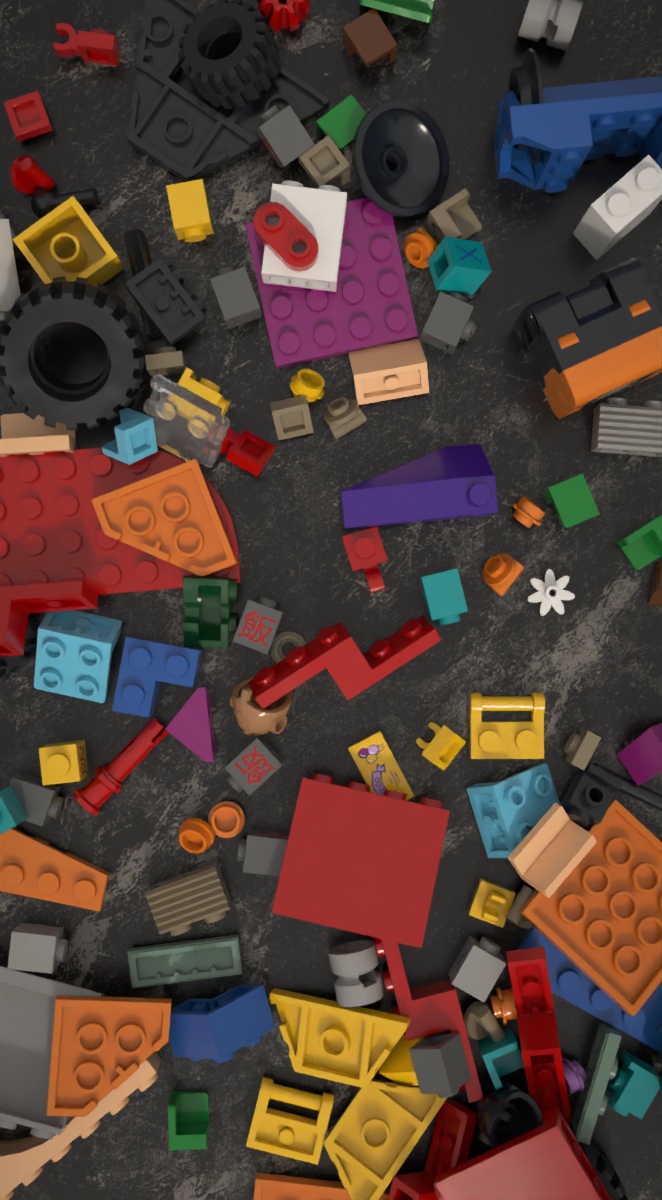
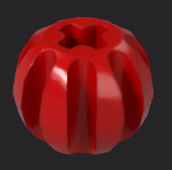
(283, 15)

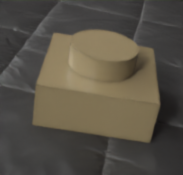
(165, 361)
(291, 417)
(581, 748)

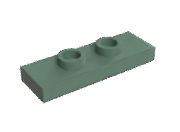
(185, 961)
(599, 1069)

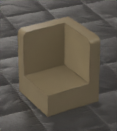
(325, 164)
(454, 218)

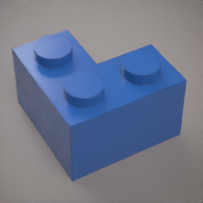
(145, 666)
(220, 1024)

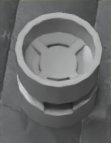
(551, 20)
(357, 980)

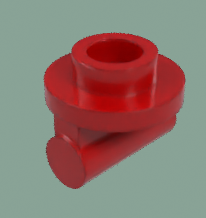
(29, 176)

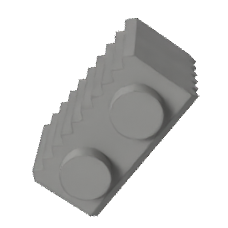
(627, 428)

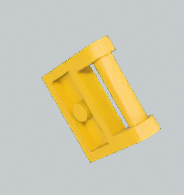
(506, 738)
(286, 1132)

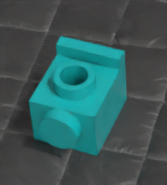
(633, 1086)

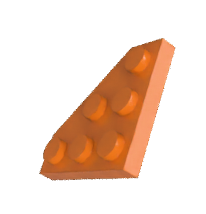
(170, 519)
(100, 1046)

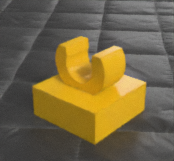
(442, 747)
(491, 902)

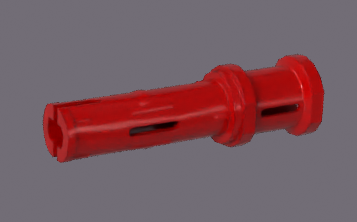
(110, 777)

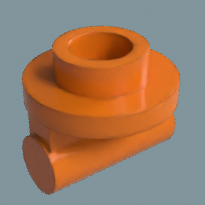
(419, 247)
(501, 572)

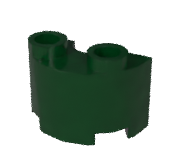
(208, 610)

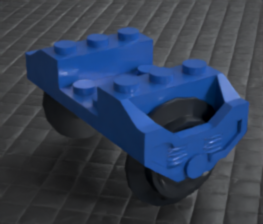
(553, 130)

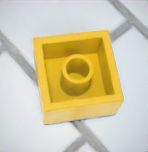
(68, 246)

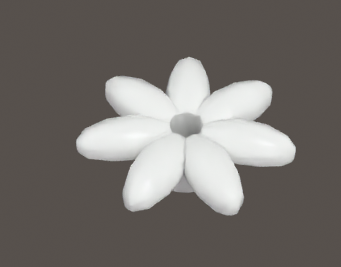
(544, 596)

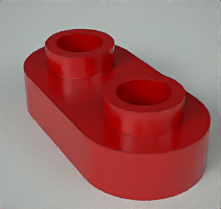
(285, 235)

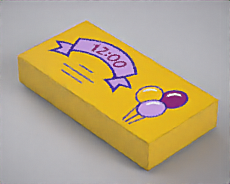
(379, 765)

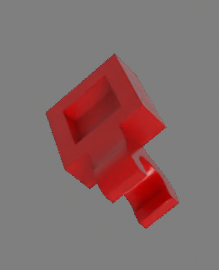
(92, 46)
(247, 451)
(366, 553)

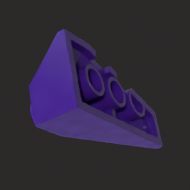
(435, 487)

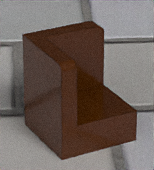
(369, 39)

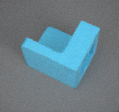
(133, 439)

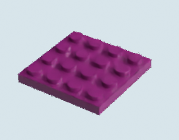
(364, 312)

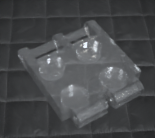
(186, 422)

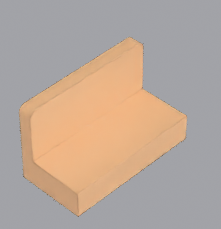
(389, 371)
(32, 437)
(551, 851)

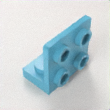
(75, 654)
(511, 808)

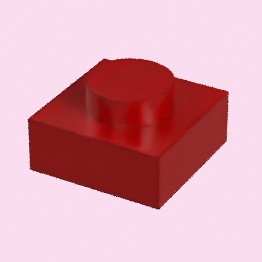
(28, 116)

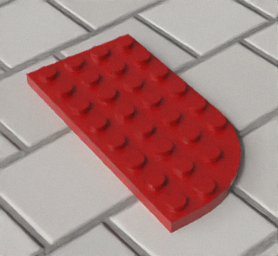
(54, 531)

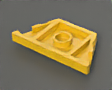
(335, 1039)
(378, 1135)

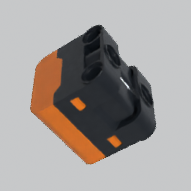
(593, 338)

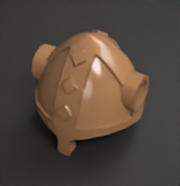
(252, 717)

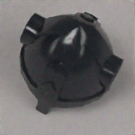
(506, 1115)

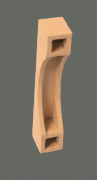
(23, 1157)

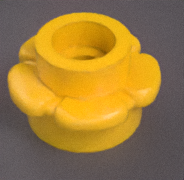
(307, 383)

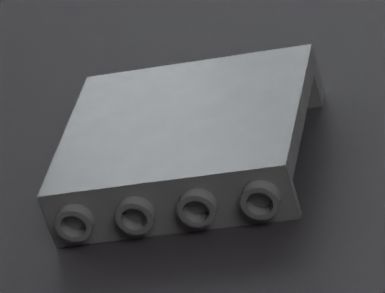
(26, 1048)

